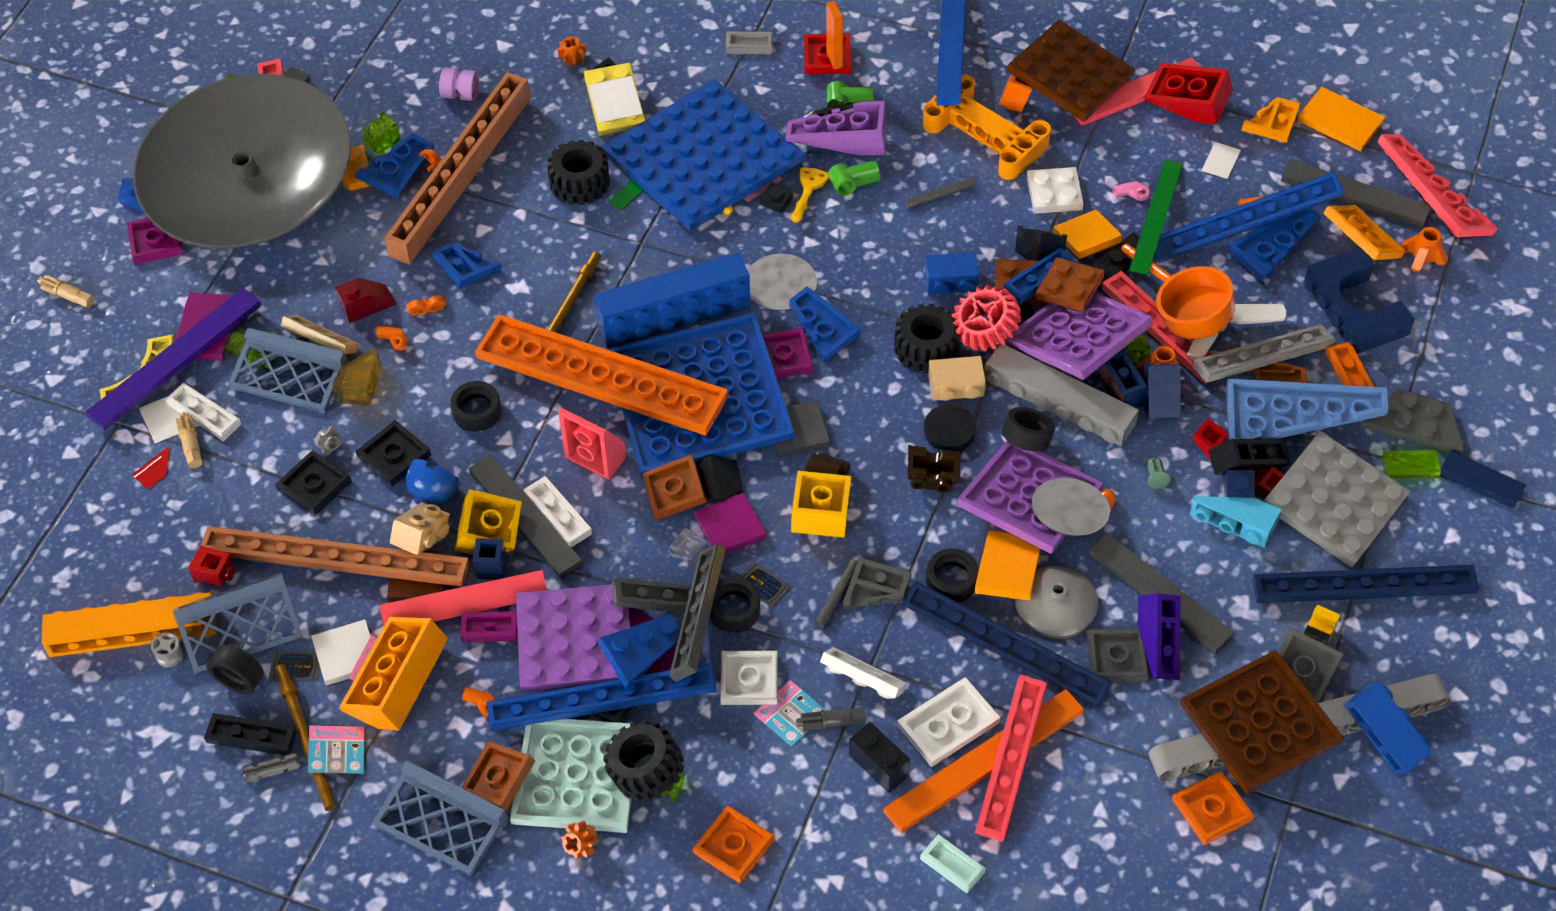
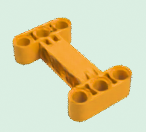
(1016, 146)

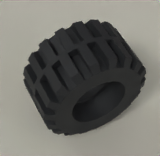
(582, 158)
(925, 322)
(654, 776)

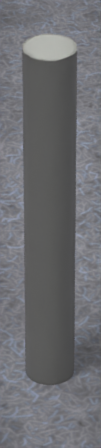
(939, 193)
(836, 595)

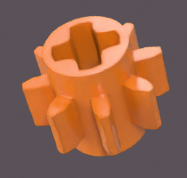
(571, 50)
(580, 839)

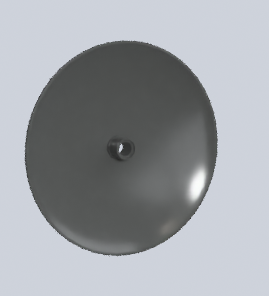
(241, 161)

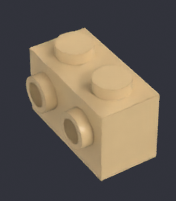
(956, 378)
(420, 528)

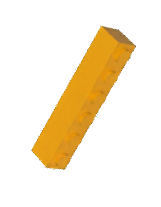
(117, 625)

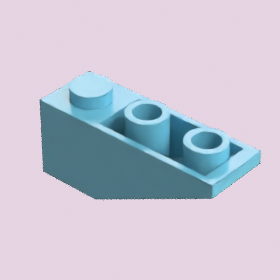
(1243, 517)

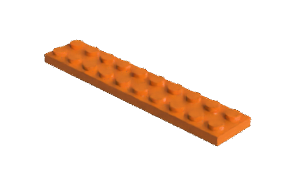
(602, 374)

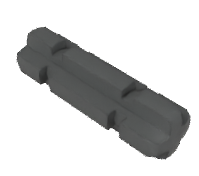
(270, 767)

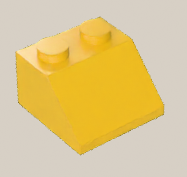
(820, 504)
(487, 518)

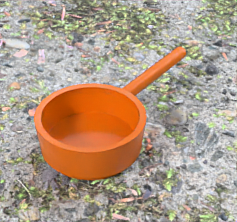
(1194, 300)

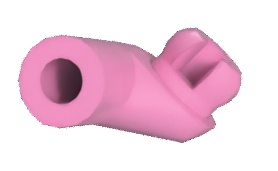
(1133, 189)

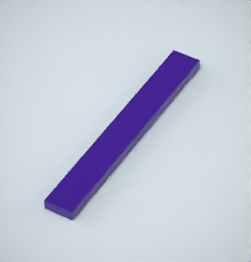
(173, 359)

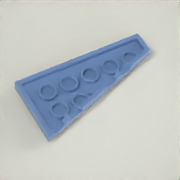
(1291, 408)

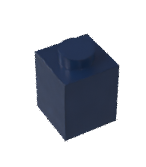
(1239, 484)
(489, 558)

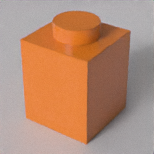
(1015, 94)

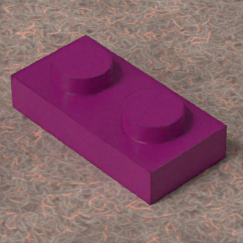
(489, 626)

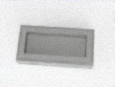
(749, 42)

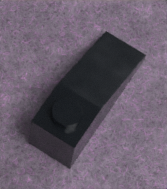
(1248, 455)

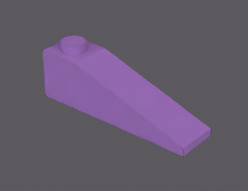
(849, 131)

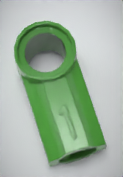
(840, 94)
(846, 178)

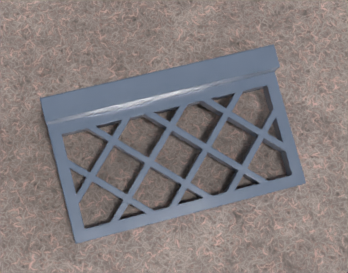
(291, 349)
(232, 598)
(447, 793)

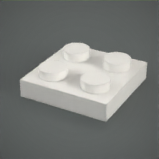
(1054, 190)

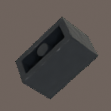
(879, 757)

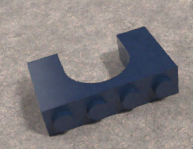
(1359, 327)

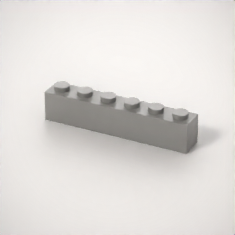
(1061, 394)

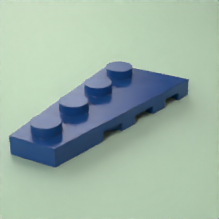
(1271, 243)

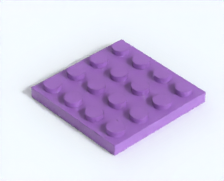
(1078, 339)
(1006, 488)
(562, 635)

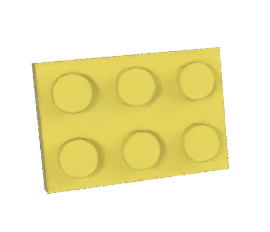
(606, 74)

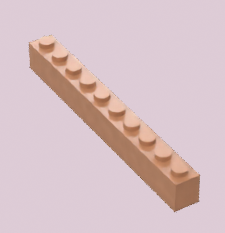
(457, 168)

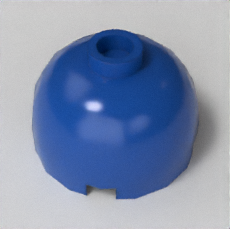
(431, 484)

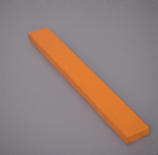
(974, 766)

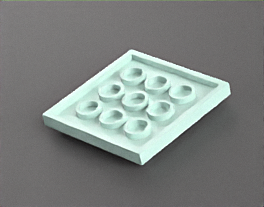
(570, 777)

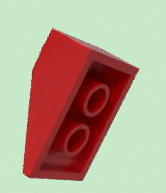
(1191, 91)

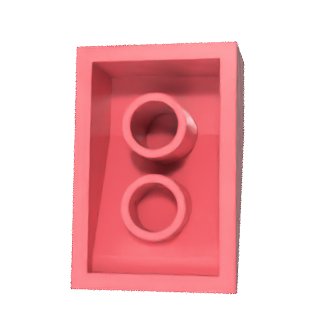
(591, 445)

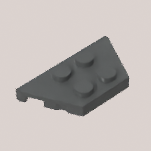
(1419, 421)

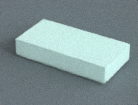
(952, 863)

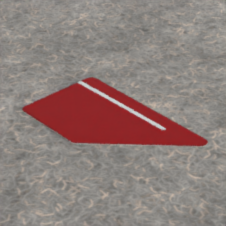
(153, 470)

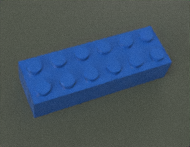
(672, 300)

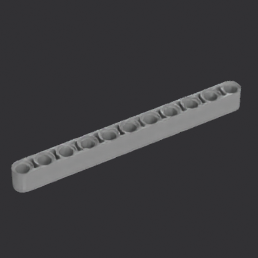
(1195, 755)

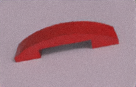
(1211, 435)

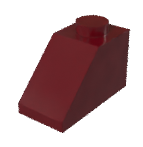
(363, 298)

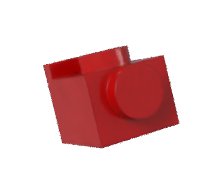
(211, 567)

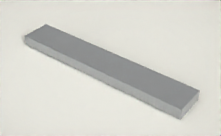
(1263, 353)

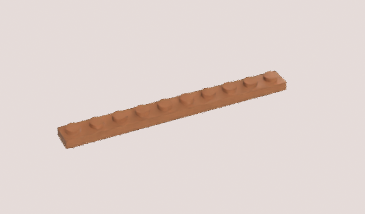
(338, 556)

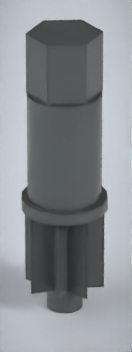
(832, 718)

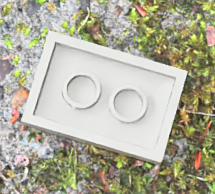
(948, 722)

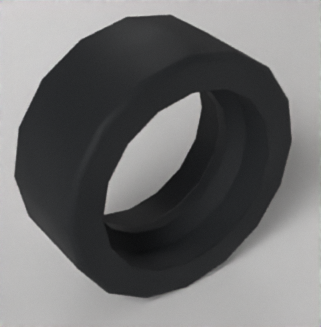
(473, 390)
(1028, 429)
(957, 558)
(741, 622)
(235, 669)

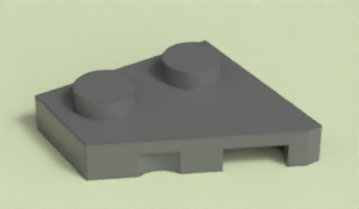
(875, 585)

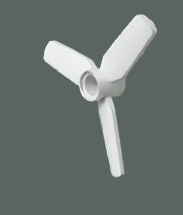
(1243, 315)

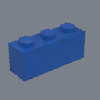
(1388, 727)

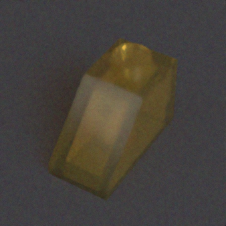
(358, 379)

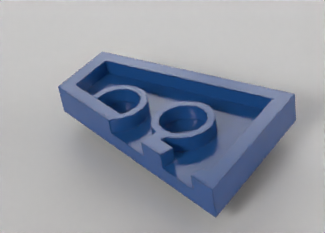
(397, 167)
(823, 323)
(640, 646)

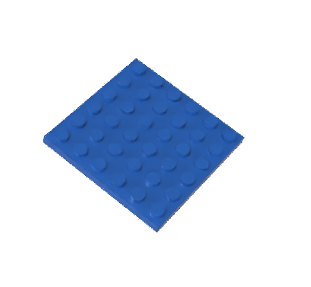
(703, 154)
(724, 355)

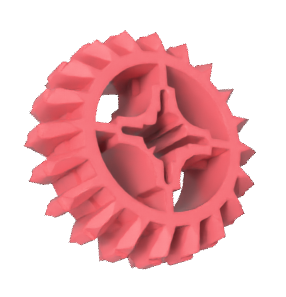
(998, 307)

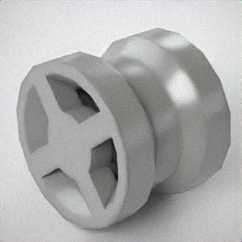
(170, 643)

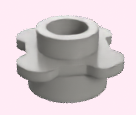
(328, 440)

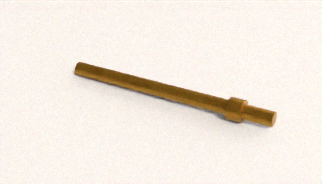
(584, 275)
(289, 692)

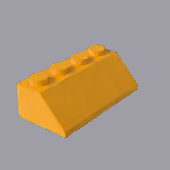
(394, 672)

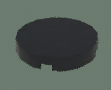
(949, 427)

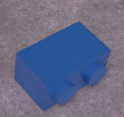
(951, 273)

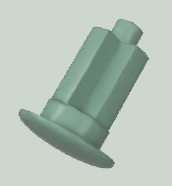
(1158, 477)

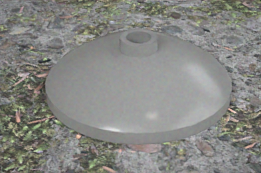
(1059, 614)

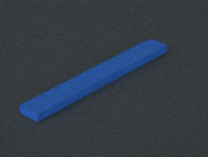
(951, 52)
(1248, 216)
(597, 698)

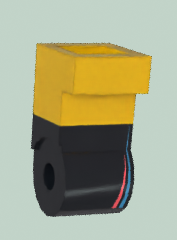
(1322, 624)

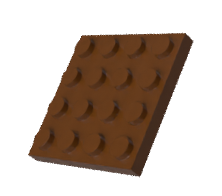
(1071, 70)
(1261, 721)

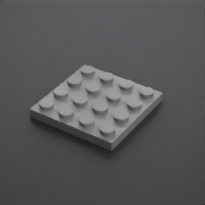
(1336, 499)

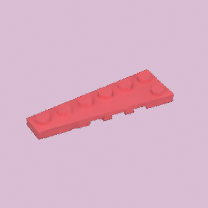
(1436, 189)

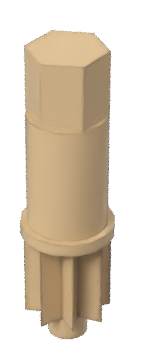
(66, 291)
(189, 440)

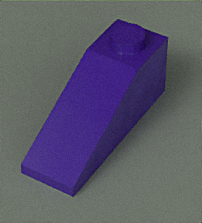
(1160, 633)

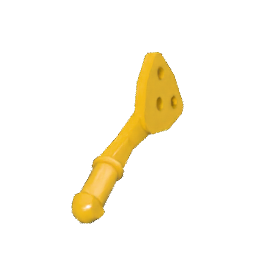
(811, 180)

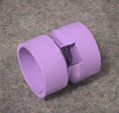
(462, 84)

